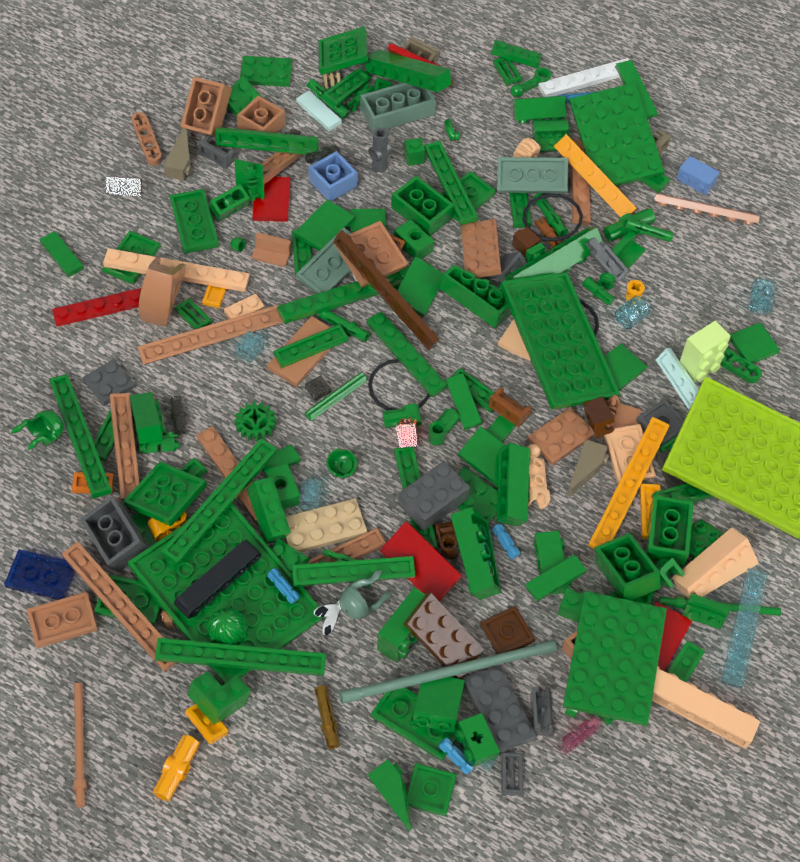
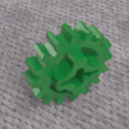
(264, 421)

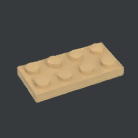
(325, 526)

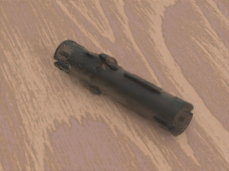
(320, 154)

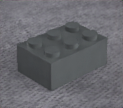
(433, 495)
(114, 533)

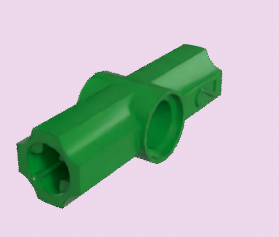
(616, 230)

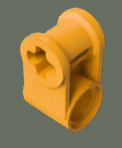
(161, 530)

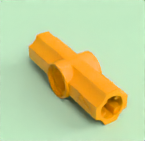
(176, 767)

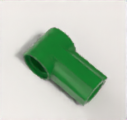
(408, 411)
(439, 429)

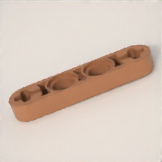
(145, 139)

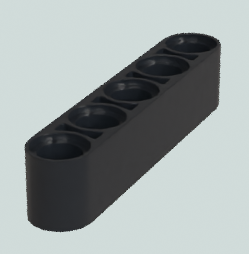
(217, 579)

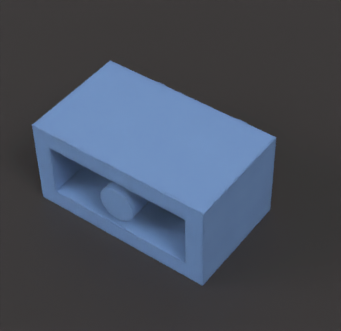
(697, 175)

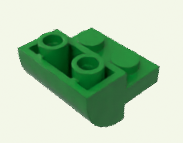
(549, 133)

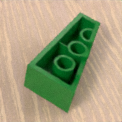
(476, 295)
(477, 553)

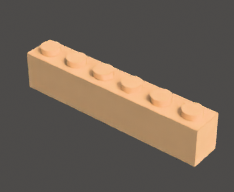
(704, 709)

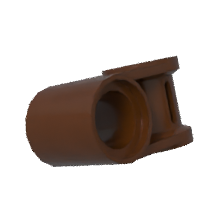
(446, 537)

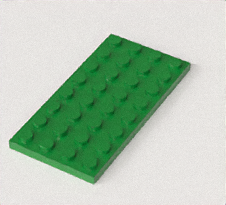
(559, 340)

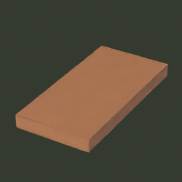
(298, 371)

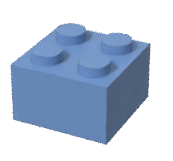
(333, 176)

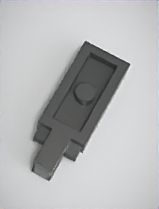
(606, 259)

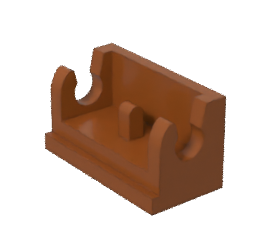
(509, 408)

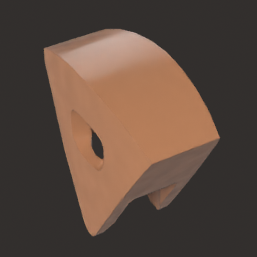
(160, 292)

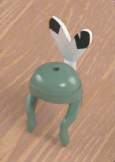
(351, 604)

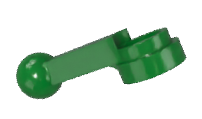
(518, 89)

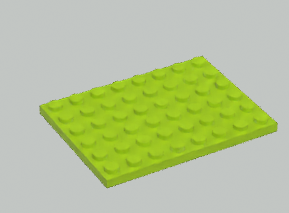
(741, 455)

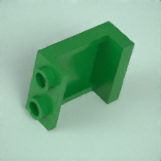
(438, 704)

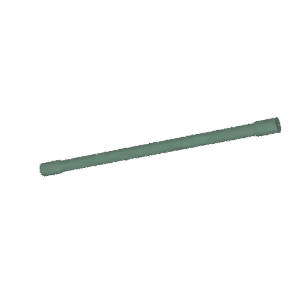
(361, 692)

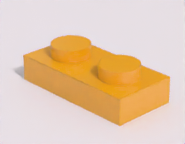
(209, 731)

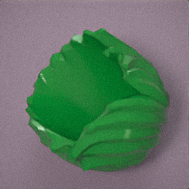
(227, 626)

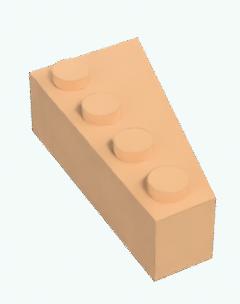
(717, 564)

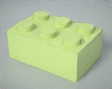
(705, 351)

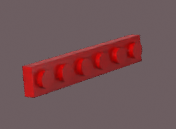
(96, 307)

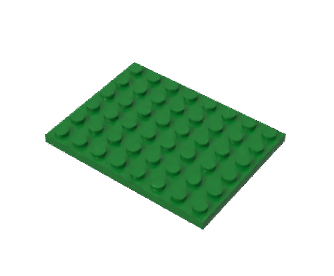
(266, 610)

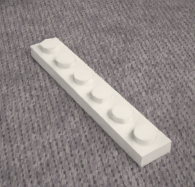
(580, 79)

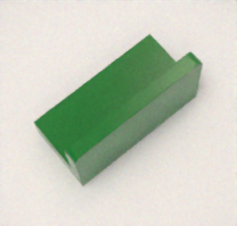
(628, 250)

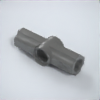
(379, 150)

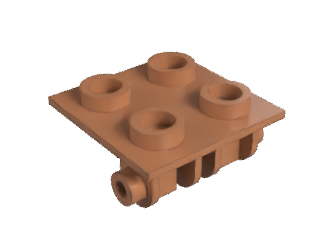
(623, 414)

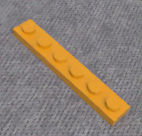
(594, 176)

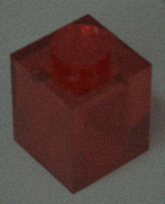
(407, 433)

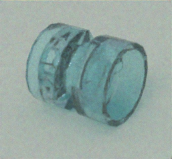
(762, 296)
(632, 312)

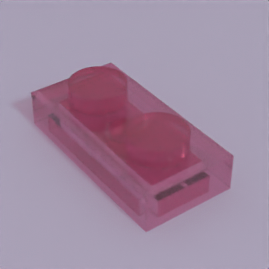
(585, 731)

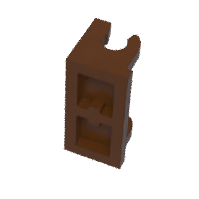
(599, 416)

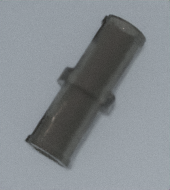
(178, 415)

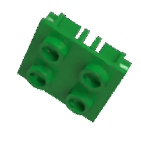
(250, 177)
(702, 537)

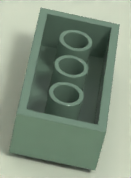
(396, 105)

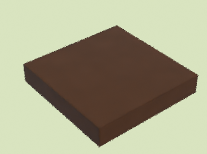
(507, 631)

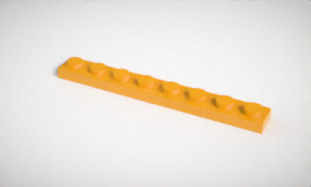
(629, 483)

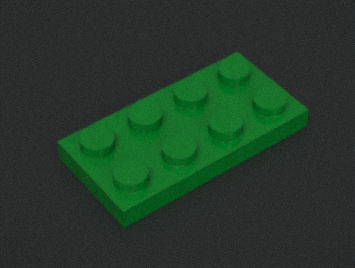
(194, 221)
(397, 712)

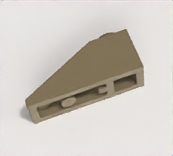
(178, 161)
(589, 464)

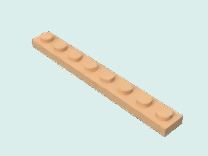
(193, 273)

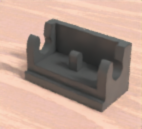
(216, 153)
(541, 712)

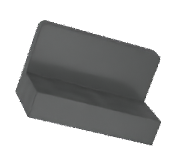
(509, 263)

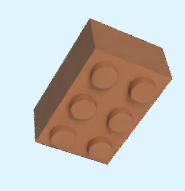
(205, 106)

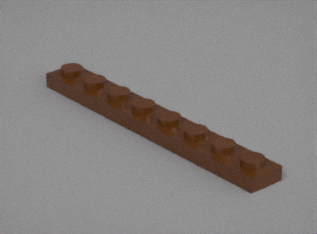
(386, 290)

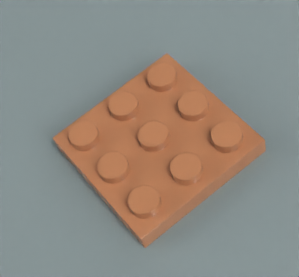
(378, 249)

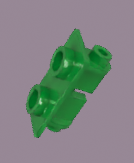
(167, 444)

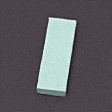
(318, 110)

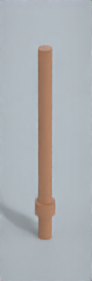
(79, 783)

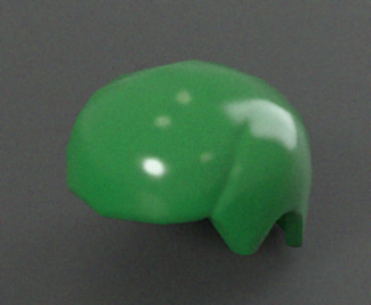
(342, 463)

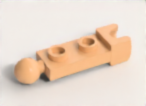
(537, 482)

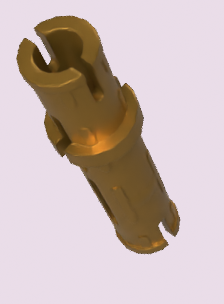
(328, 725)

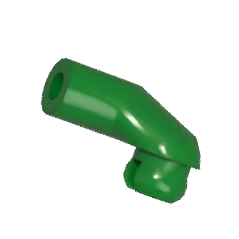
(450, 131)

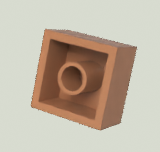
(261, 116)

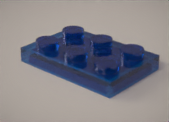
(40, 575)

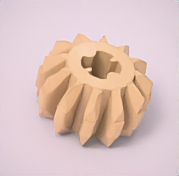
(527, 148)

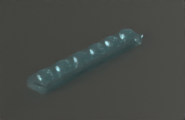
(744, 628)

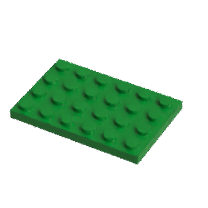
(617, 134)
(615, 658)

